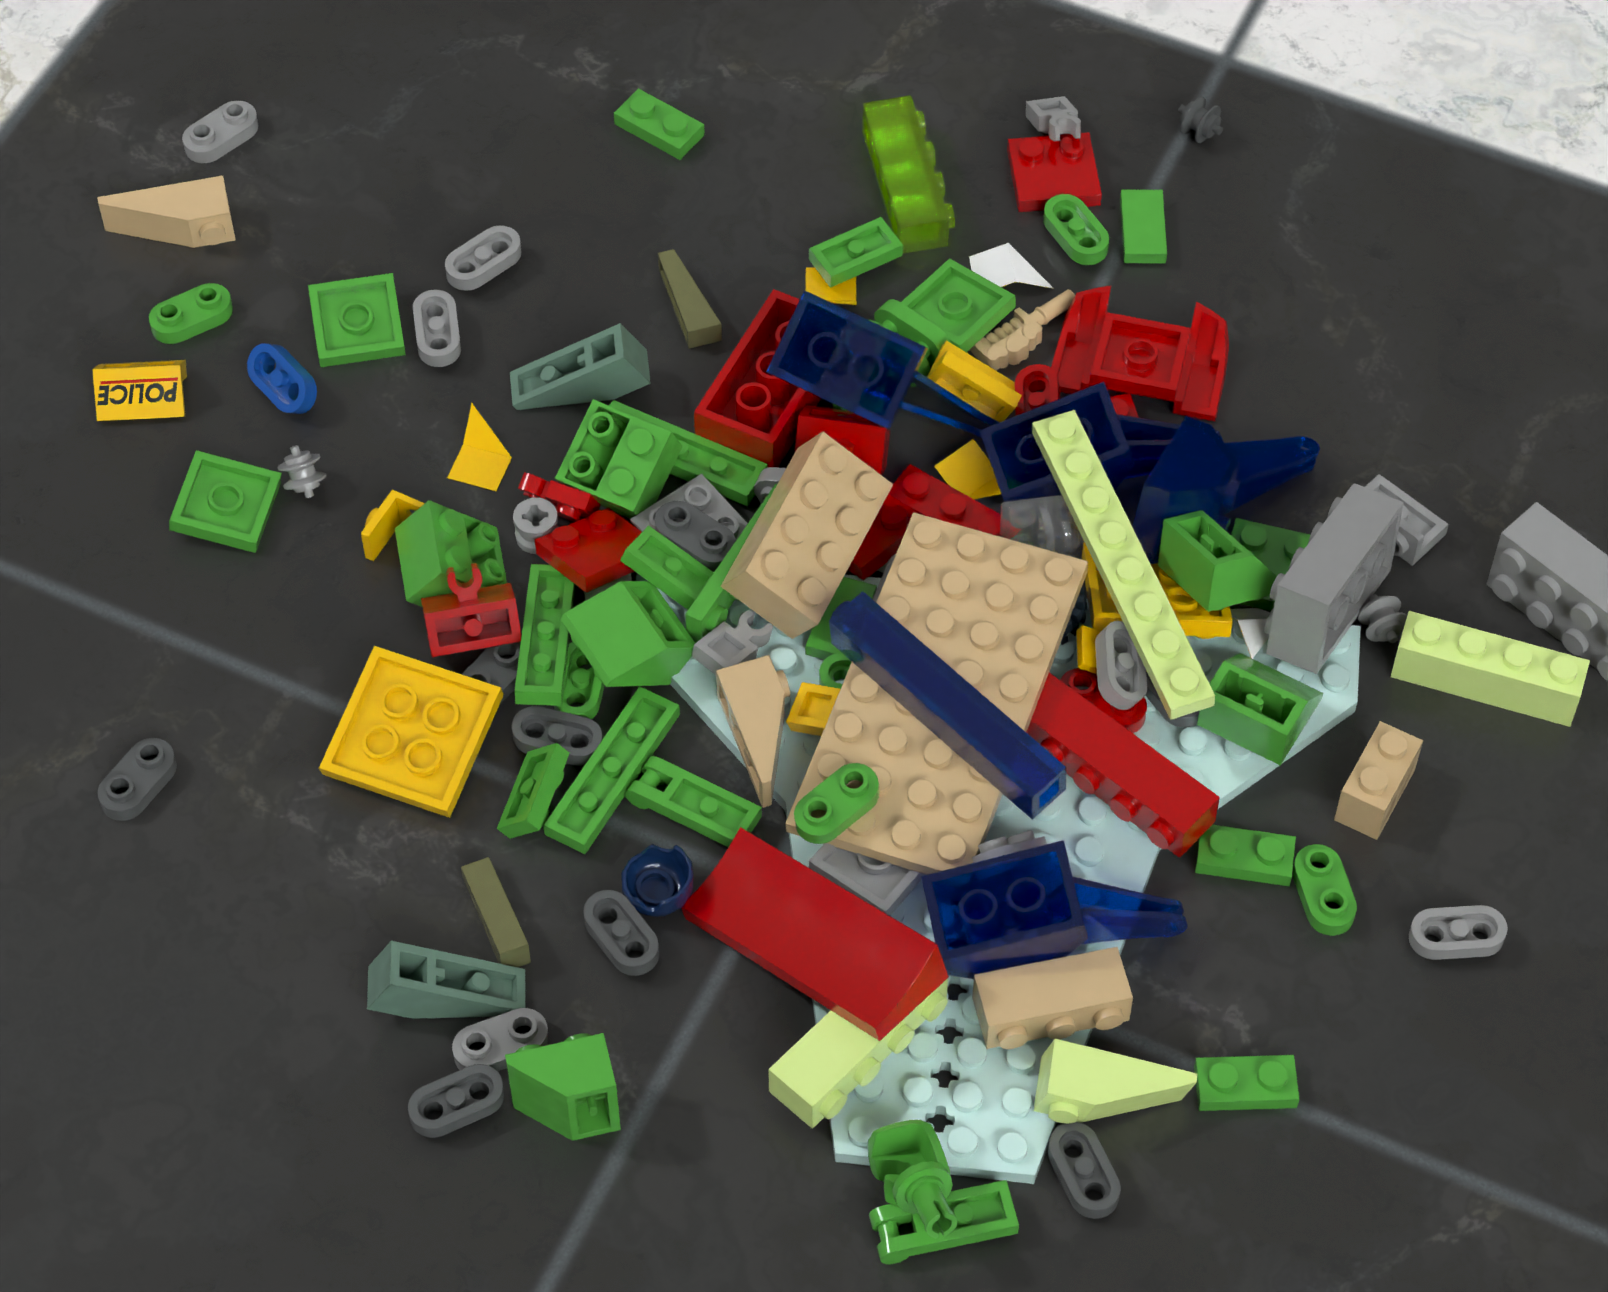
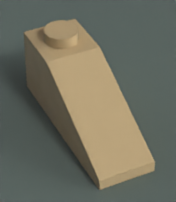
(177, 213)
(755, 710)

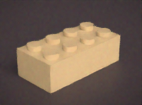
(807, 535)

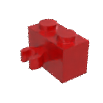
(853, 432)
(470, 616)

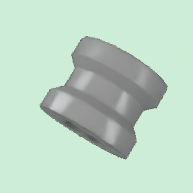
(544, 520)

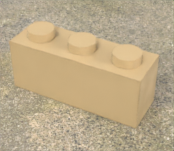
(1052, 998)

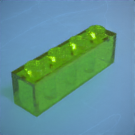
(907, 174)

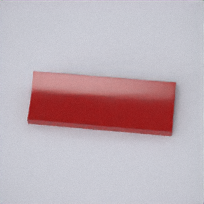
(816, 936)

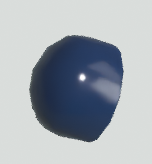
(658, 880)

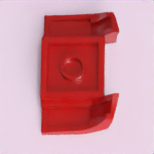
(1143, 355)

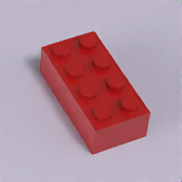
(747, 404)

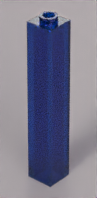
(947, 705)

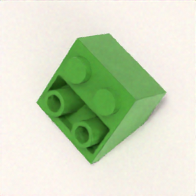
(619, 459)
(443, 539)
(1211, 562)
(630, 635)
(1258, 707)
(566, 1086)

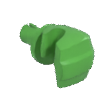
(914, 1172)

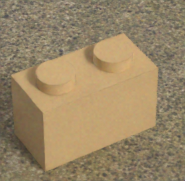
(1378, 780)

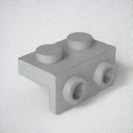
(1418, 526)

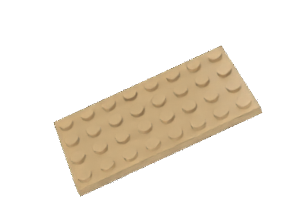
(997, 621)

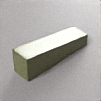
(691, 308)
(496, 913)

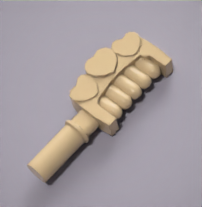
(1020, 335)

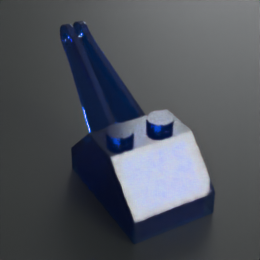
(858, 365)
(1123, 444)
(1214, 477)
(1034, 911)

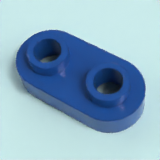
(287, 386)

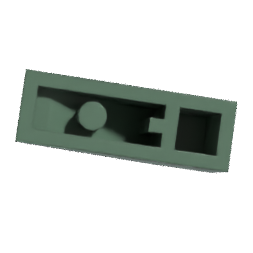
(590, 369)
(441, 984)

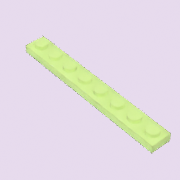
(1123, 565)

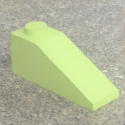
(1093, 1084)

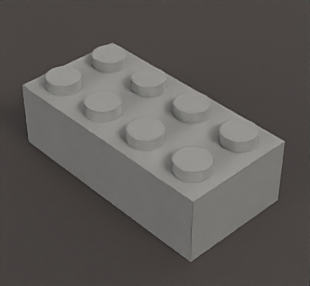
(1332, 577)
(1555, 582)

